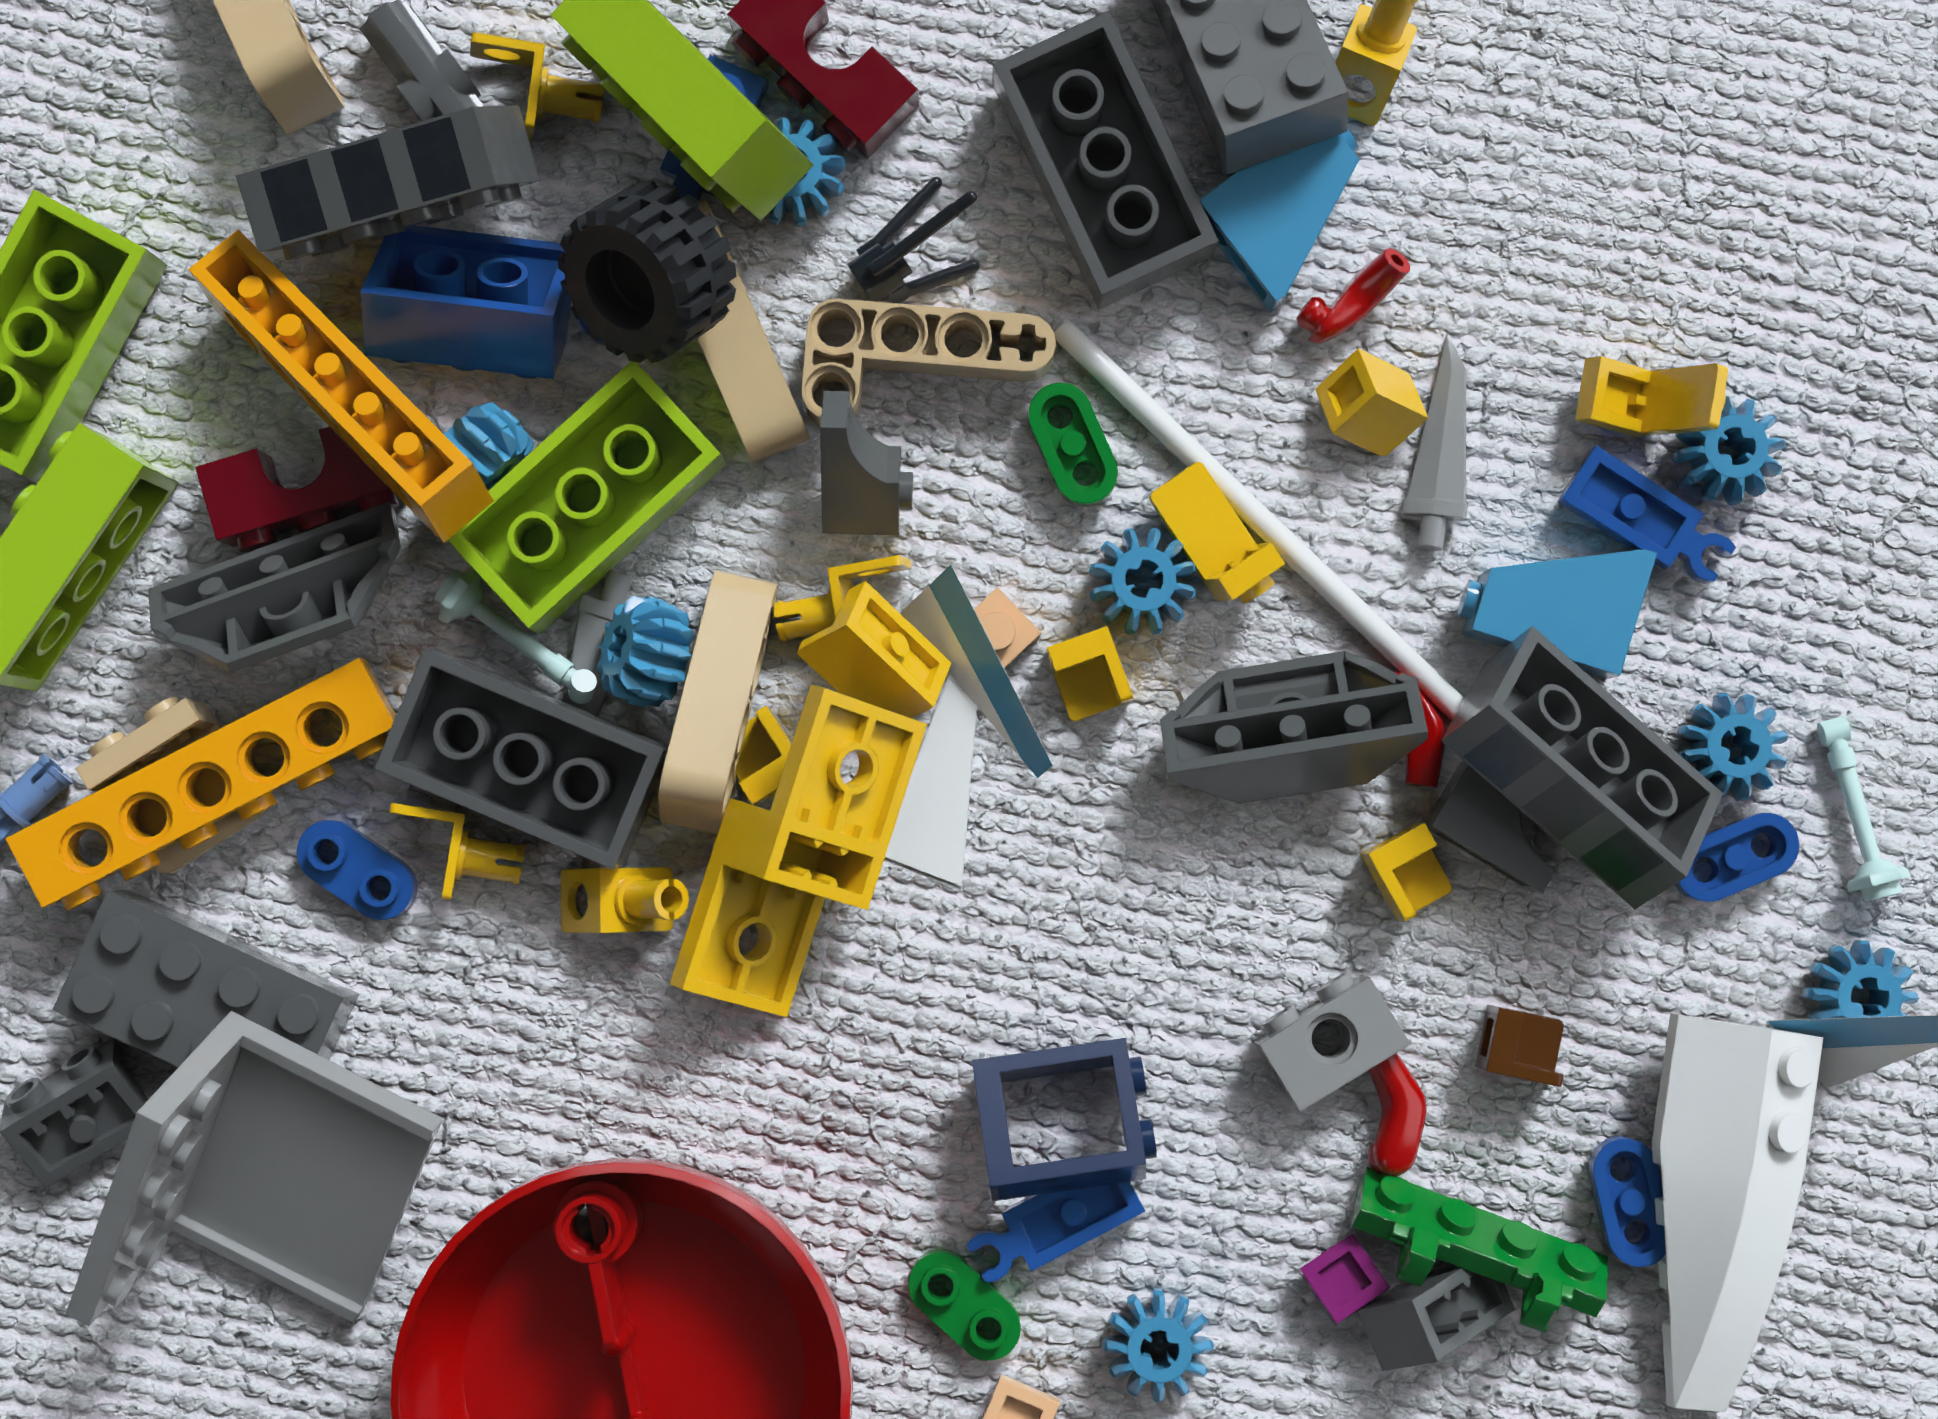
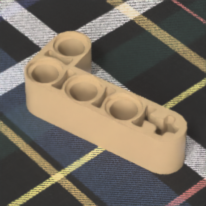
(280, 61)
(928, 355)
(751, 377)
(716, 702)

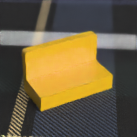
(877, 656)

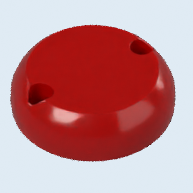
(673, 1314)

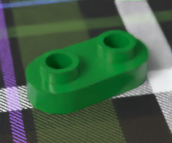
(1074, 445)
(965, 1304)

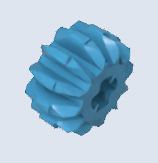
(816, 181)
(491, 441)
(1720, 471)
(1155, 599)
(645, 651)
(1749, 733)
(1859, 970)
(1138, 1358)

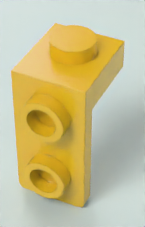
(1650, 401)
(1215, 536)

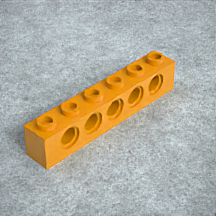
(342, 386)
(50, 847)

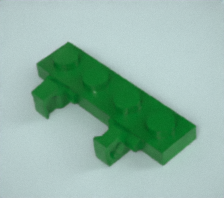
(1502, 1249)

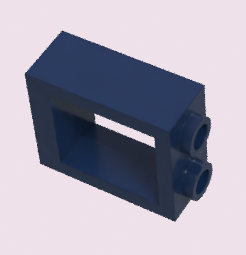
(1067, 1174)

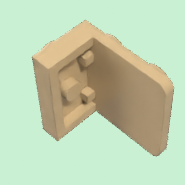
(167, 729)

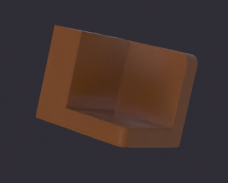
(1520, 1045)

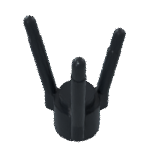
(882, 265)

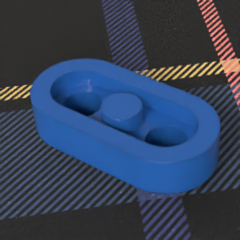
(1734, 862)
(355, 869)
(1628, 1200)

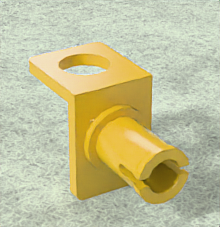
(1377, 50)
(546, 92)
(821, 611)
(469, 855)
(622, 900)

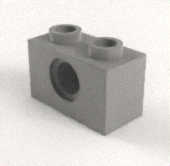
(1369, 1039)

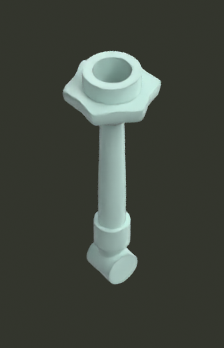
(463, 596)
(1877, 876)

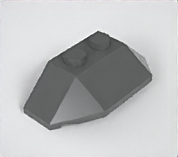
(279, 593)
(1293, 728)

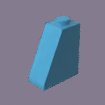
(1277, 210)
(1576, 603)

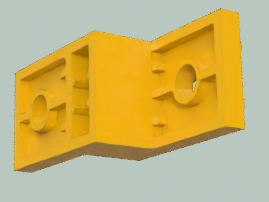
(809, 847)

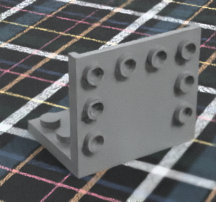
(265, 1165)

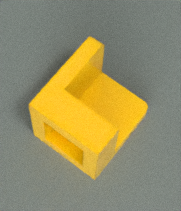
(1371, 403)
(1089, 674)
(762, 756)
(1407, 871)

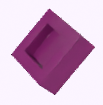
(1344, 1279)

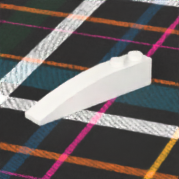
(1732, 1173)

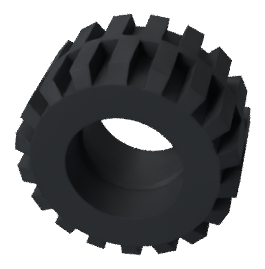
(647, 271)

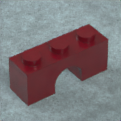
(858, 101)
(252, 505)

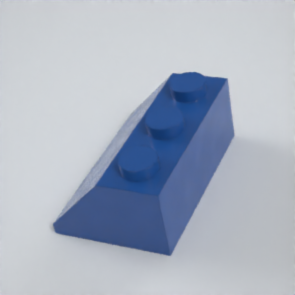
(466, 302)

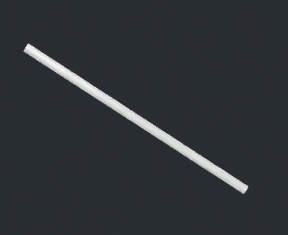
(1260, 519)

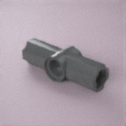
(426, 74)

